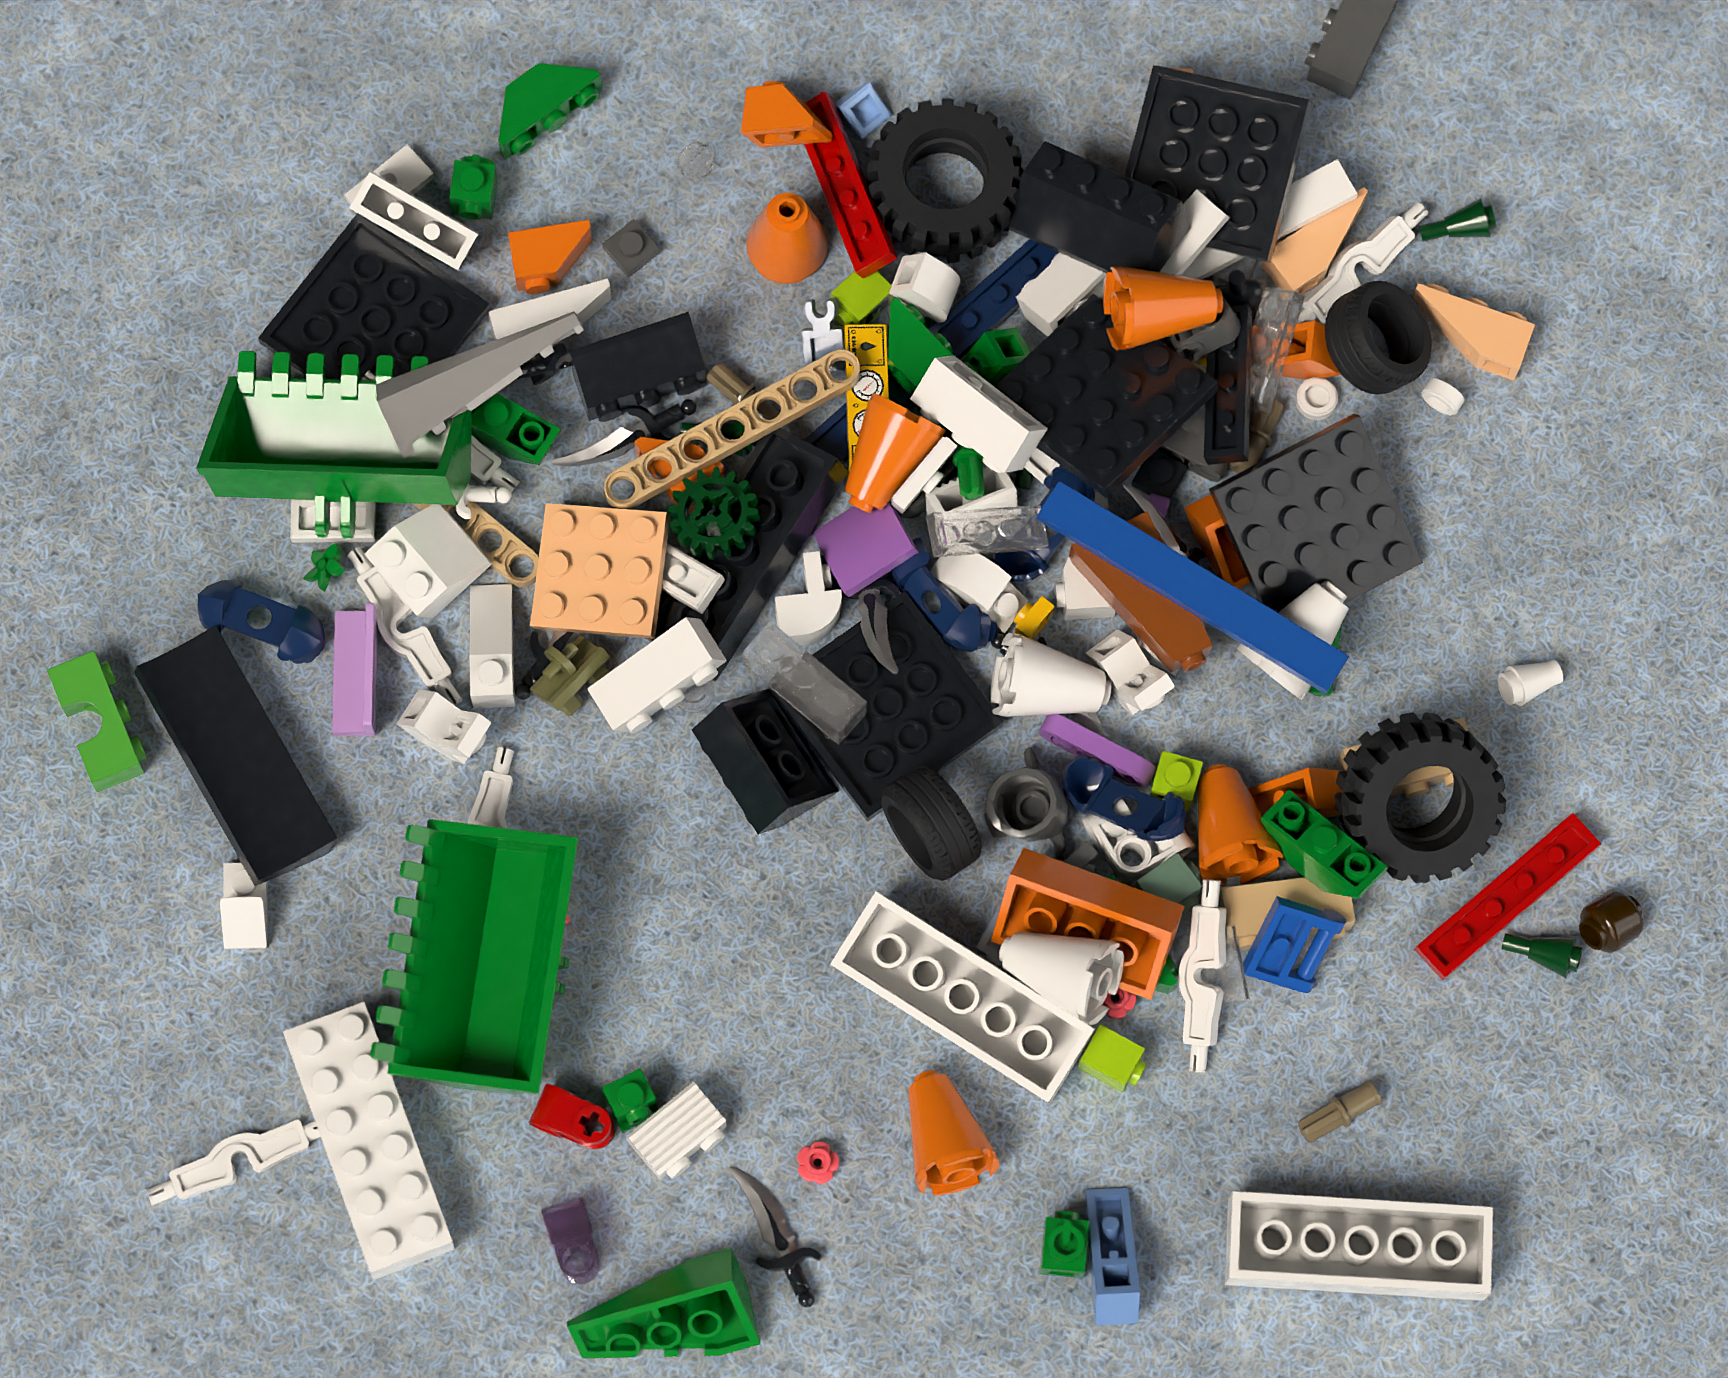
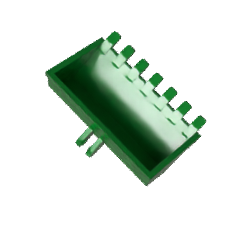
(327, 442)
(478, 957)

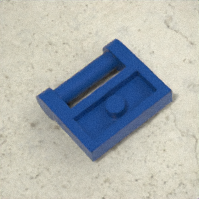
(1282, 940)

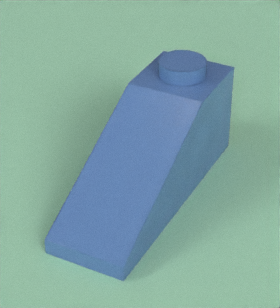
(1112, 1257)

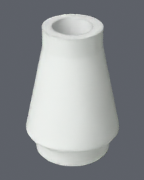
(1525, 682)

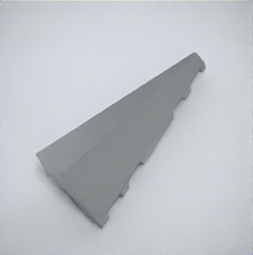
(444, 389)

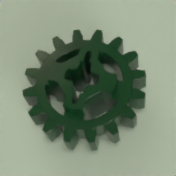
(705, 499)

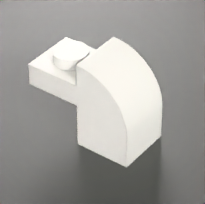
(926, 285)
(981, 583)
(814, 613)
(1132, 677)
(444, 726)

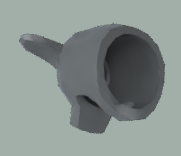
(1028, 806)

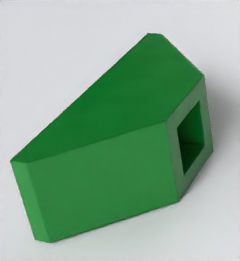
(542, 101)
(912, 346)
(513, 430)
(1321, 849)

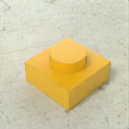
(1033, 618)

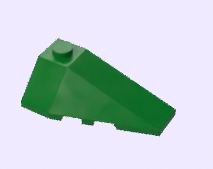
(684, 1308)

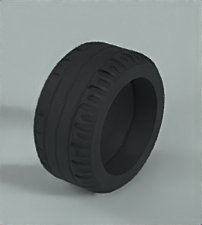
(1354, 348)
(931, 823)

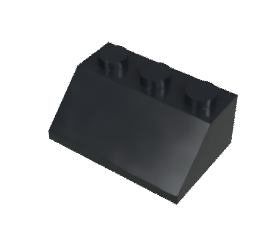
(638, 367)
(763, 760)

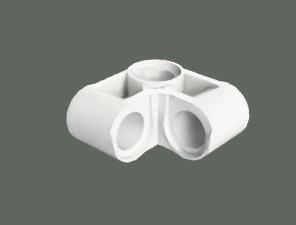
(1116, 841)

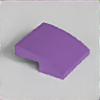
(864, 546)

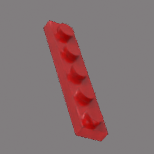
(848, 193)
(1507, 896)

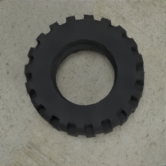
(955, 132)
(1450, 837)

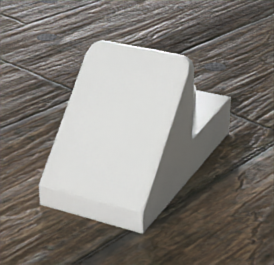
(243, 909)

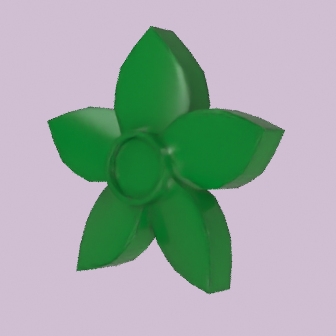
(326, 565)

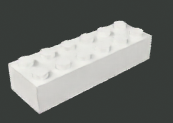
(963, 996)
(368, 1141)
(1359, 1246)

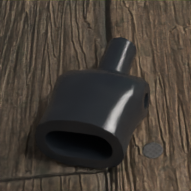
(1242, 291)

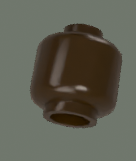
(1611, 921)

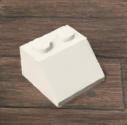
(428, 560)

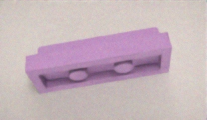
(355, 672)

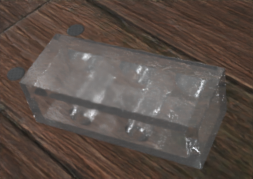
(804, 682)

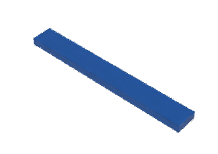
(1192, 587)

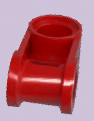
(565, 1115)

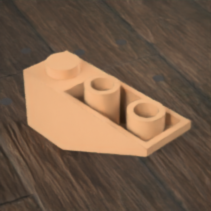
(1306, 255)
(1483, 335)

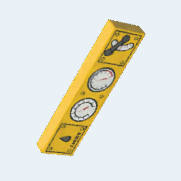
(870, 348)

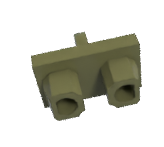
(568, 672)

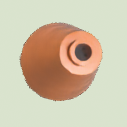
(787, 240)
(1156, 305)
(887, 452)
(1231, 829)
(946, 1137)

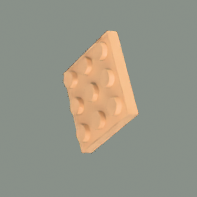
(600, 570)

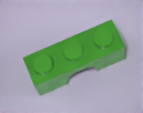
(111, 754)

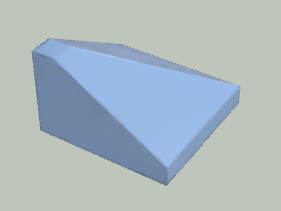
(862, 110)

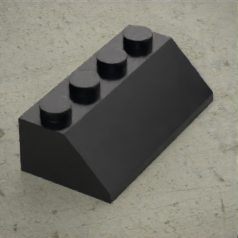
(1096, 213)

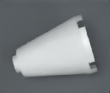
(1315, 610)
(1044, 681)
(1066, 970)

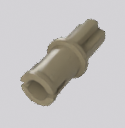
(737, 390)
(1260, 434)
(1339, 1112)

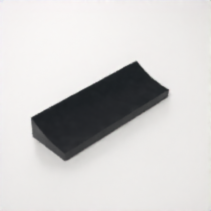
(793, 491)
(236, 757)

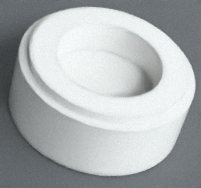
(1442, 396)
(1316, 398)

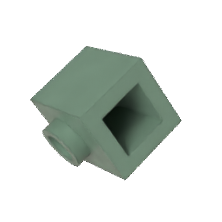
(1174, 881)

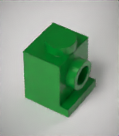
(630, 1100)

